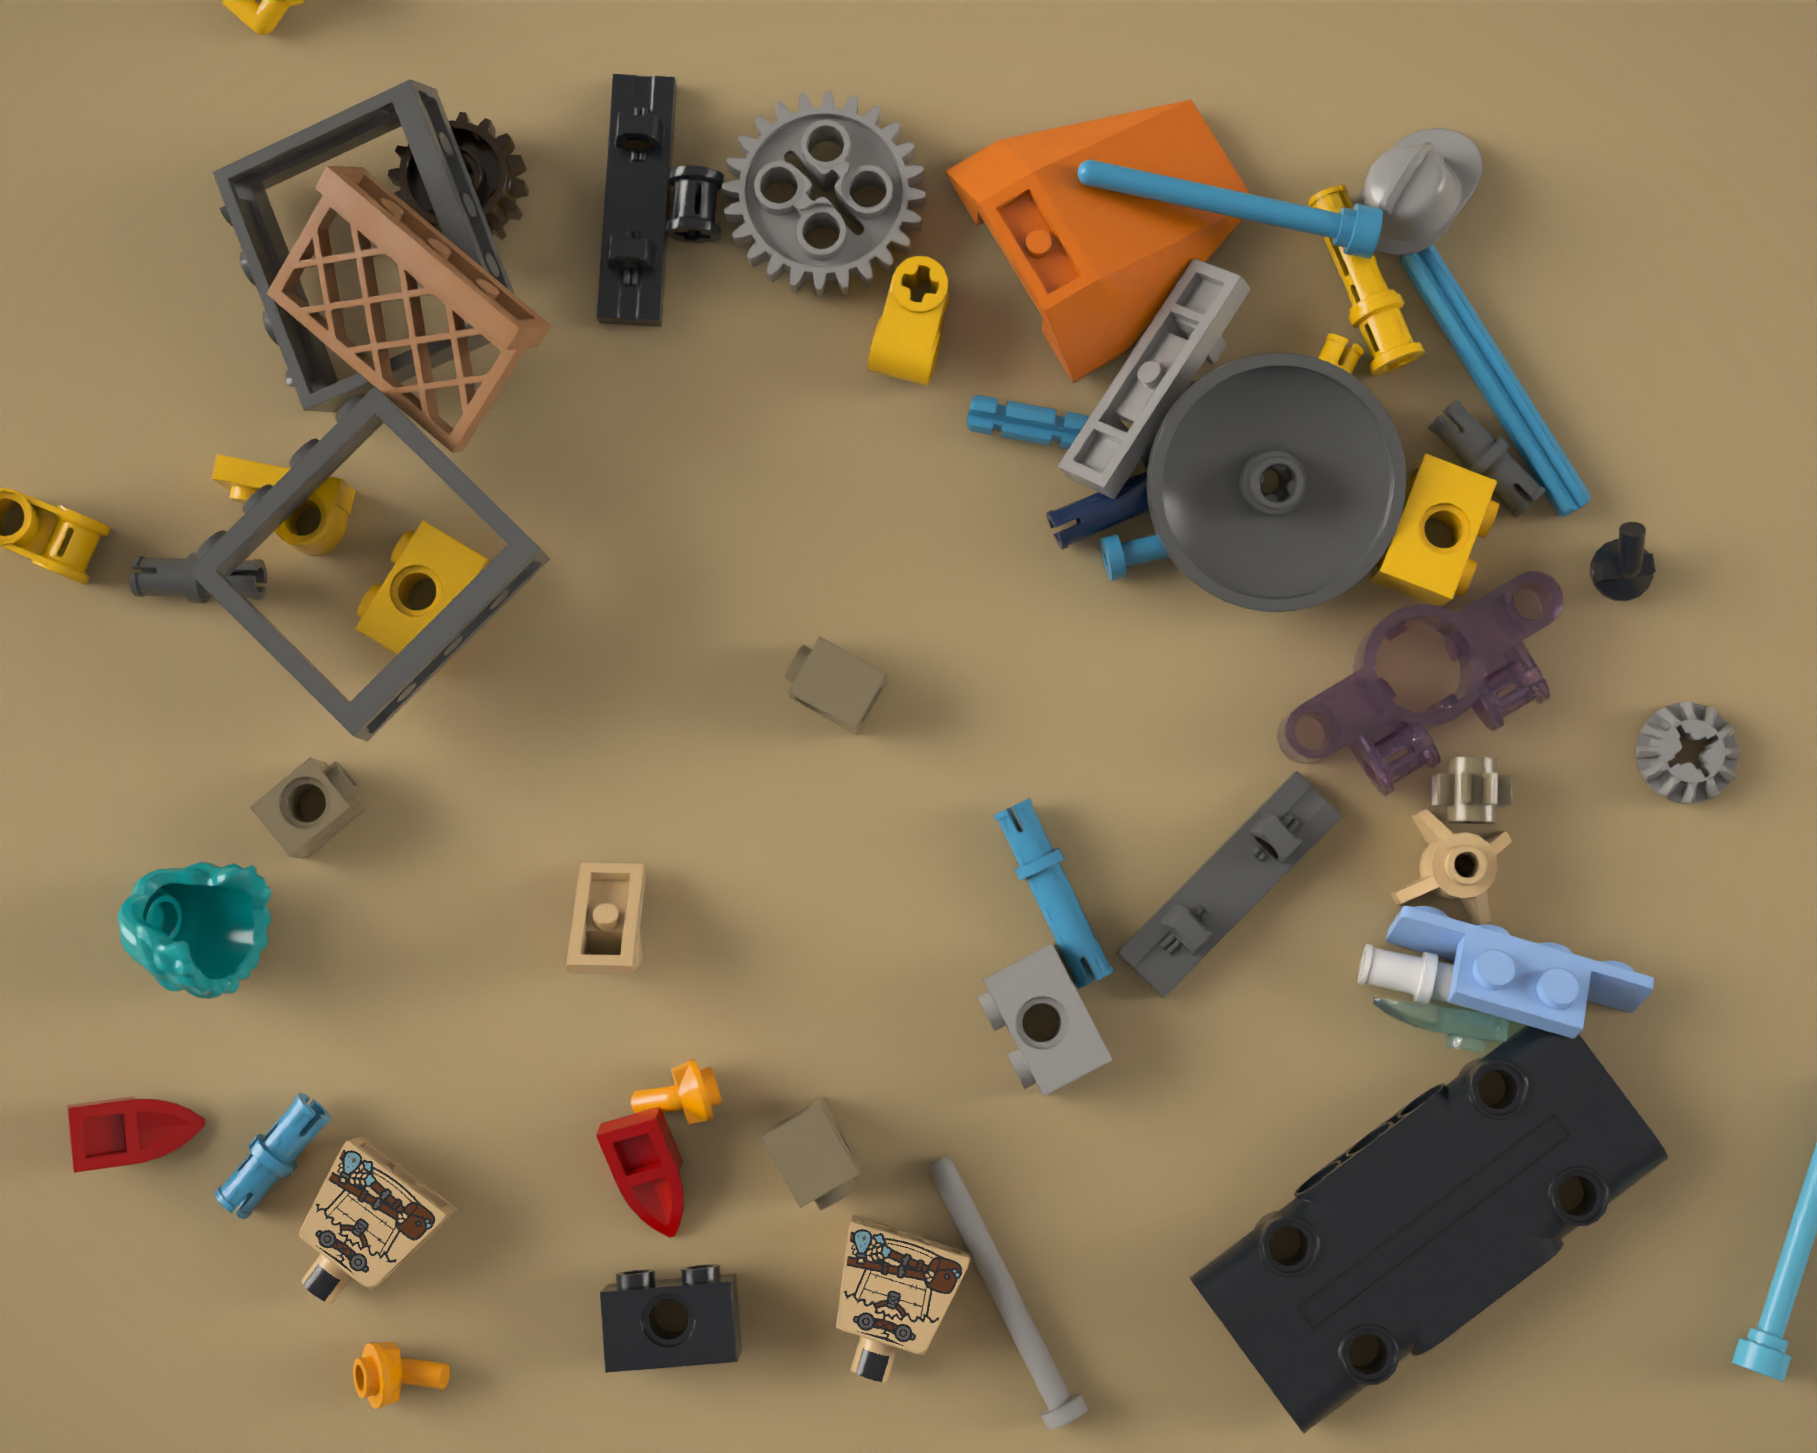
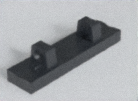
(636, 201)

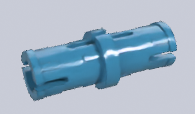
(272, 1156)

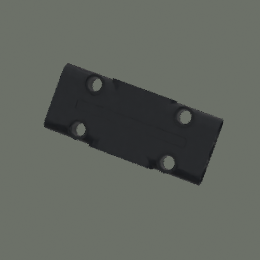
(1428, 1220)

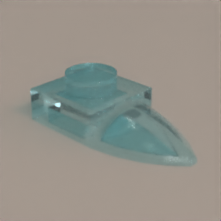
(1463, 1027)

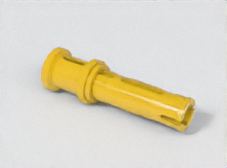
(1374, 306)

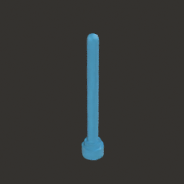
(1352, 229)

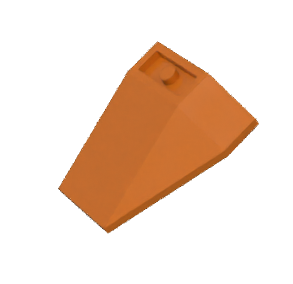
(1092, 254)

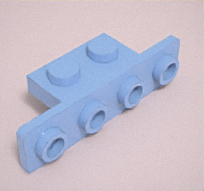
(1517, 977)

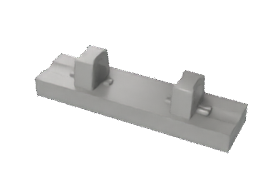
(1154, 377)

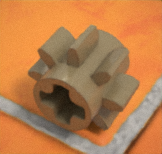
(1472, 790)

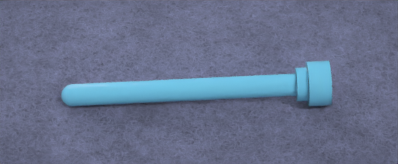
(1764, 1347)

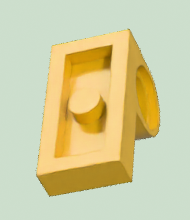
(332, 498)

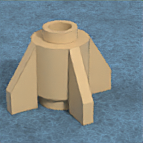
(1439, 872)

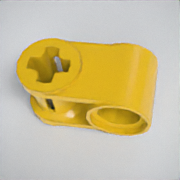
(910, 331)
(52, 535)

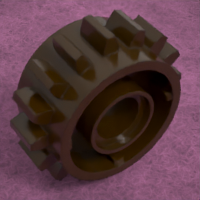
(489, 163)

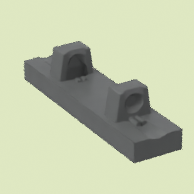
(1228, 884)

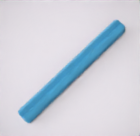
(1496, 380)

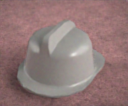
(1421, 188)

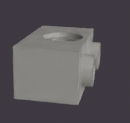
(1075, 1045)

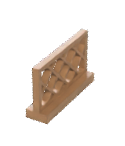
(421, 256)

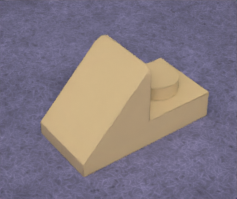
(607, 919)

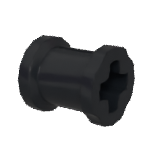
(694, 204)

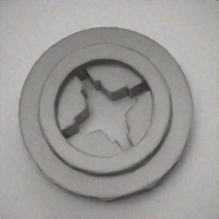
(1660, 742)

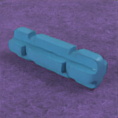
(1024, 421)

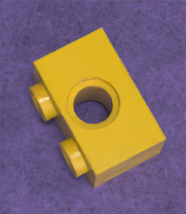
(1460, 501)
(417, 557)

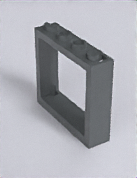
(264, 248)
(439, 639)

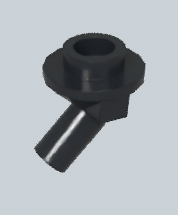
(1623, 566)

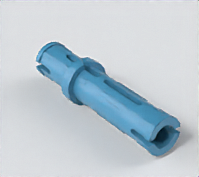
(1053, 892)

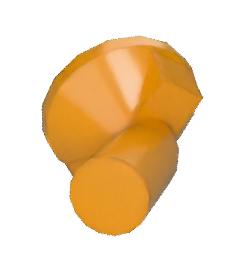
(693, 1093)
(382, 1372)

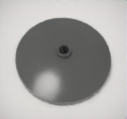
(1334, 494)

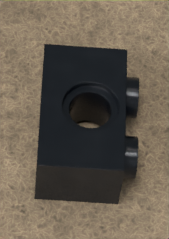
(638, 1342)

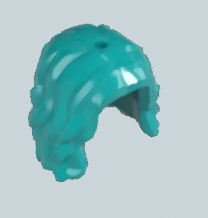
(197, 926)

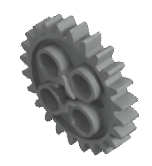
(782, 228)

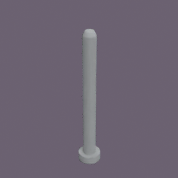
(1061, 1405)

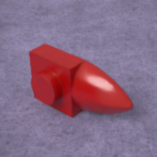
(127, 1131)
(646, 1167)

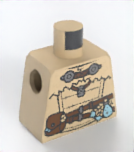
(367, 1220)
(894, 1292)

